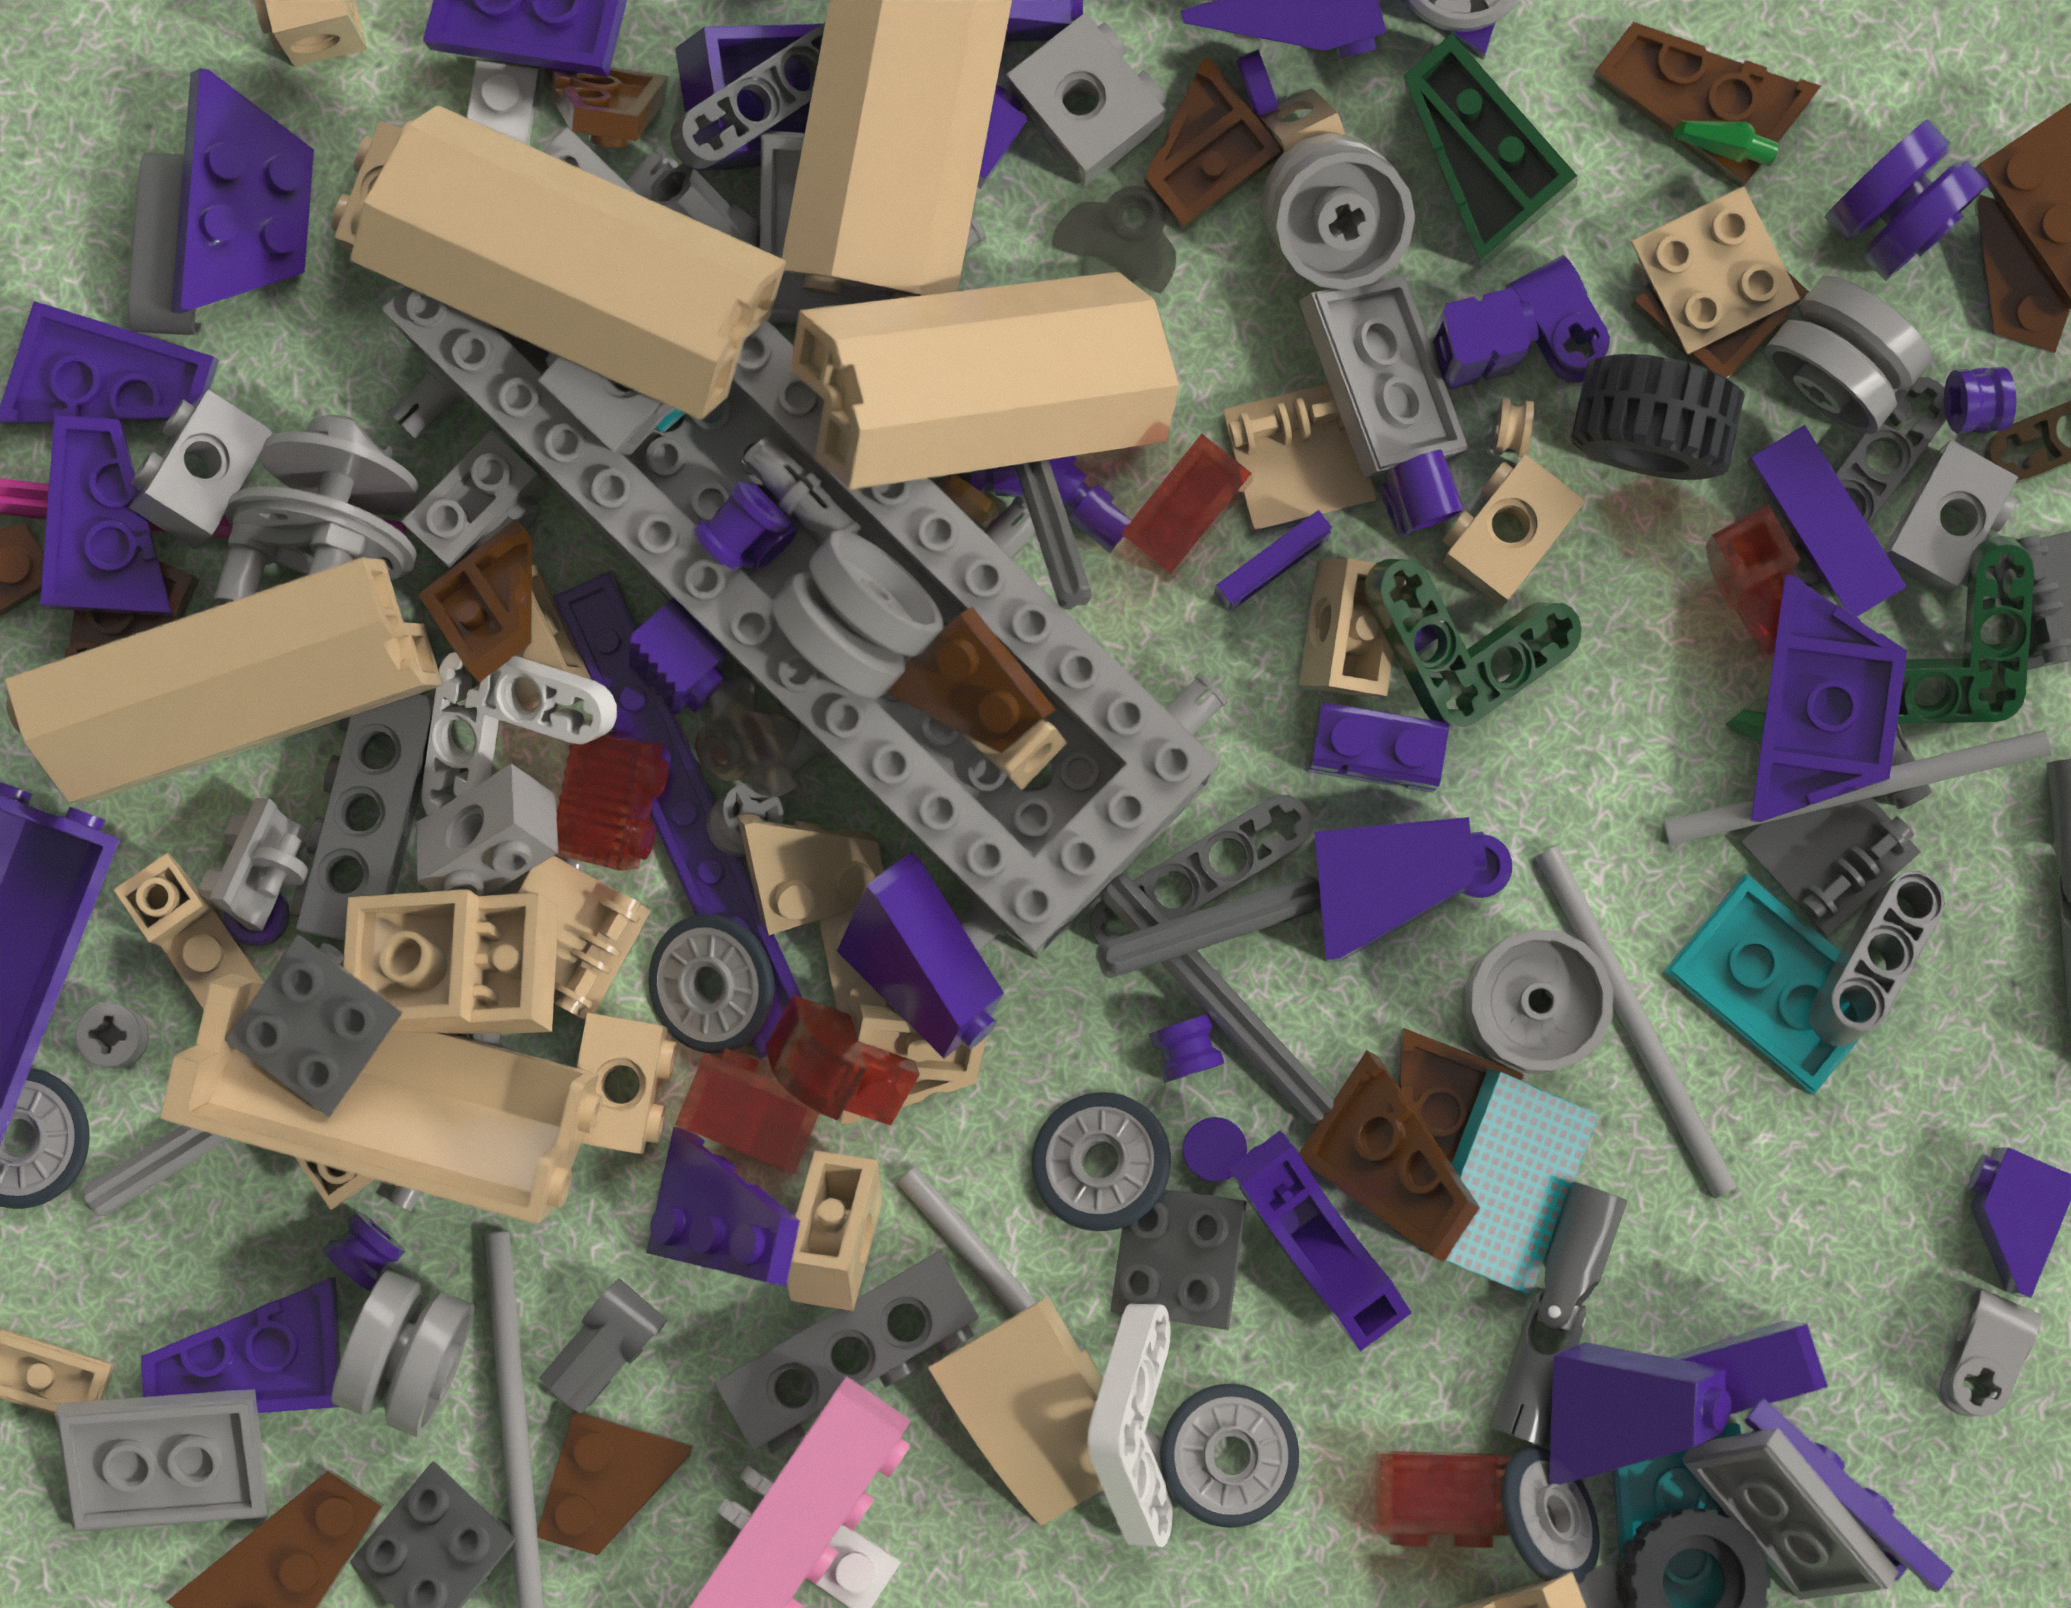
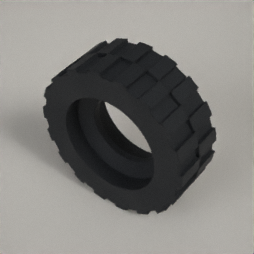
(1702, 1529)

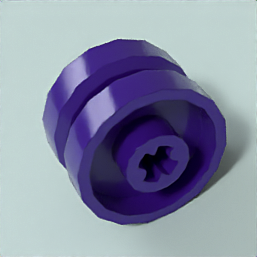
(1907, 200)

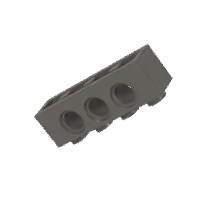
(349, 780)
(752, 1388)

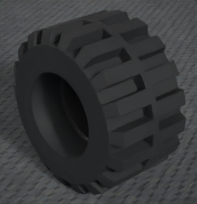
(1657, 416)

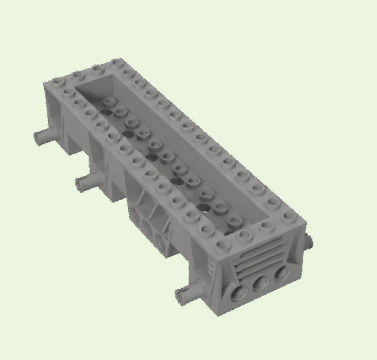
(1016, 852)

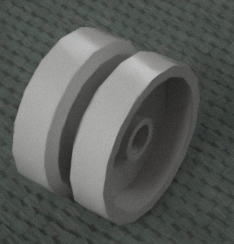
(1360, 240)
(1848, 354)
(857, 614)
(1570, 980)
(403, 1353)

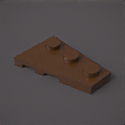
(1389, 1161)

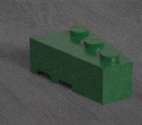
(1486, 149)

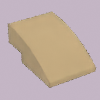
(457, 959)
(1028, 1407)

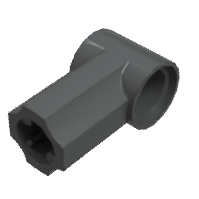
(694, 197)
(611, 1336)

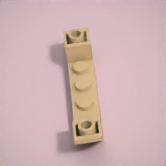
(203, 950)

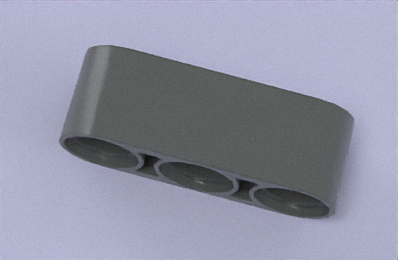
(156, 248)
(1896, 939)

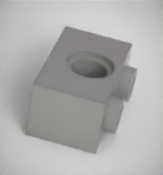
(228, 446)
(1954, 481)
(487, 835)

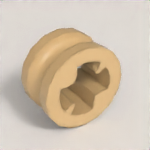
(1513, 427)

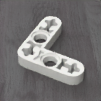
(495, 701)
(1119, 1423)

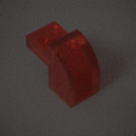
(1750, 572)
(830, 1071)

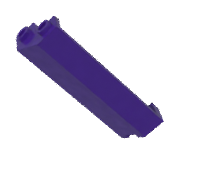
(47, 894)

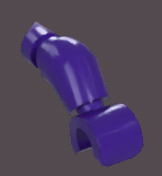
(1089, 506)

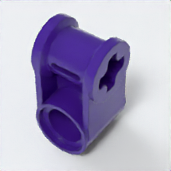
(1563, 313)
(1420, 493)
(746, 530)

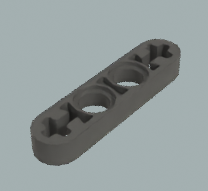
(768, 83)
(1876, 488)
(1195, 864)

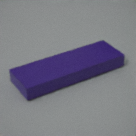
(1826, 522)

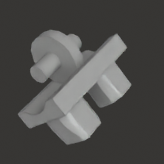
(259, 864)

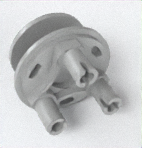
(326, 515)

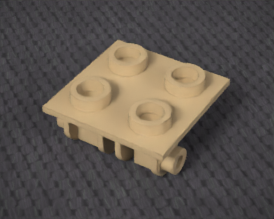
(1714, 270)
(1296, 457)
(592, 933)

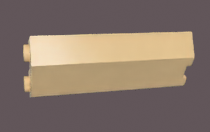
(894, 144)
(565, 260)
(985, 378)
(221, 681)
(420, 1115)

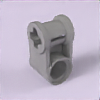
(1991, 1344)

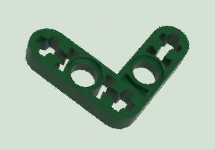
(1456, 664)
(1968, 675)

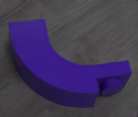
(1319, 1241)

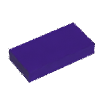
(1273, 561)

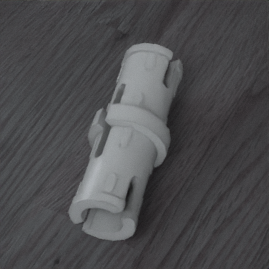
(797, 490)

